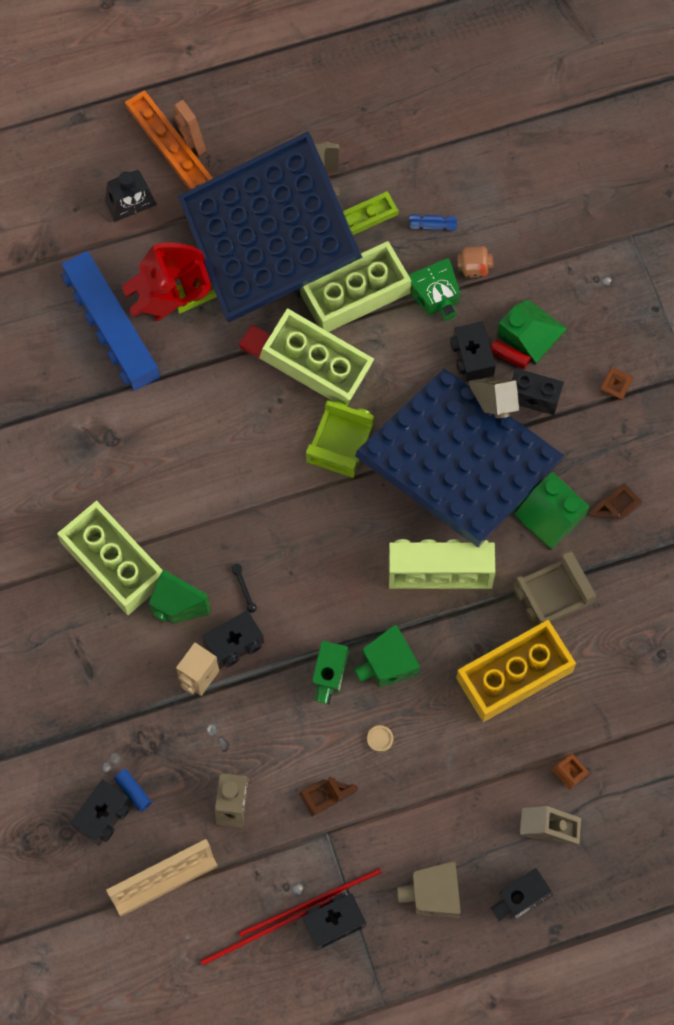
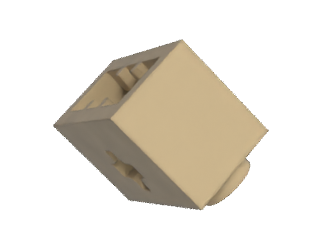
(197, 670)

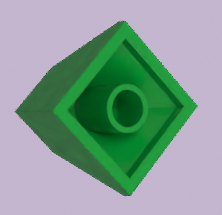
(530, 330)
(177, 600)

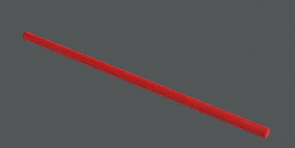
(312, 901)
(253, 937)

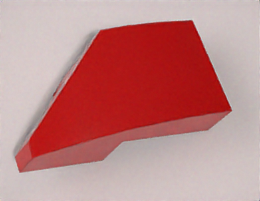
(254, 341)

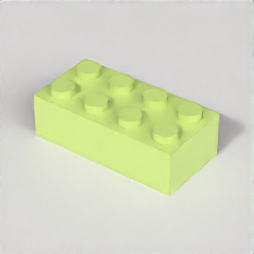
(357, 288)
(316, 358)
(111, 557)
(441, 565)

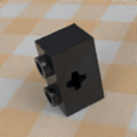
(481, 362)
(537, 391)
(240, 628)
(103, 798)
(326, 933)

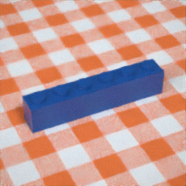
(110, 321)

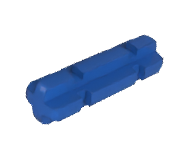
(433, 222)

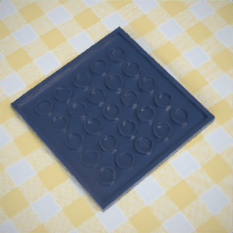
(269, 226)
(458, 458)

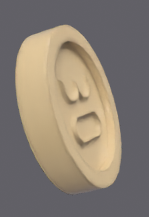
(380, 738)

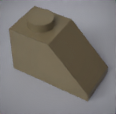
(496, 395)
(550, 825)

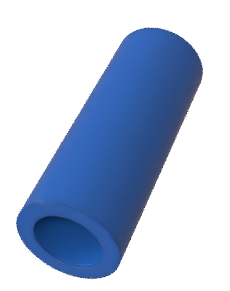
(132, 790)

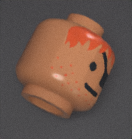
(475, 261)

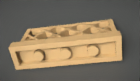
(162, 878)

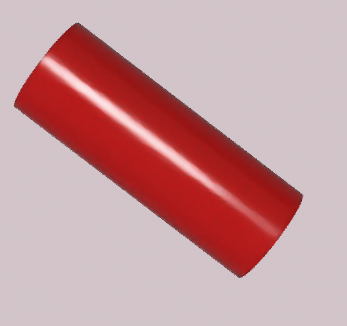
(510, 355)

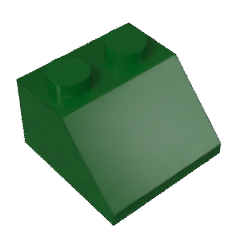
(552, 511)

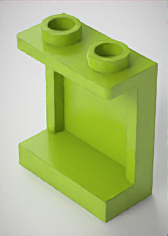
(339, 438)

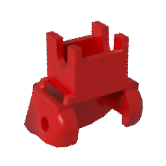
(158, 275)

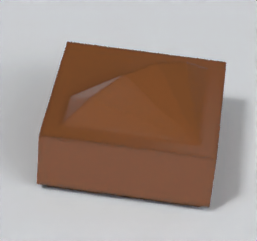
(616, 383)
(570, 771)

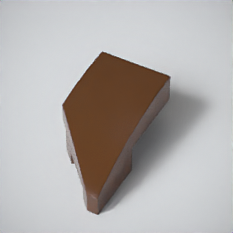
(617, 505)
(325, 794)

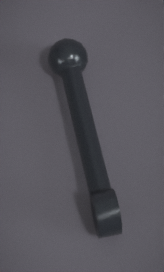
(237, 569)

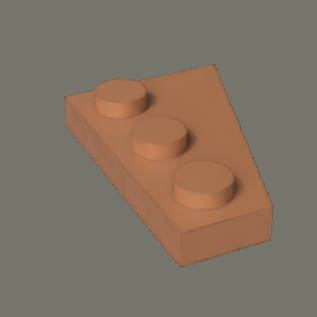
(189, 127)

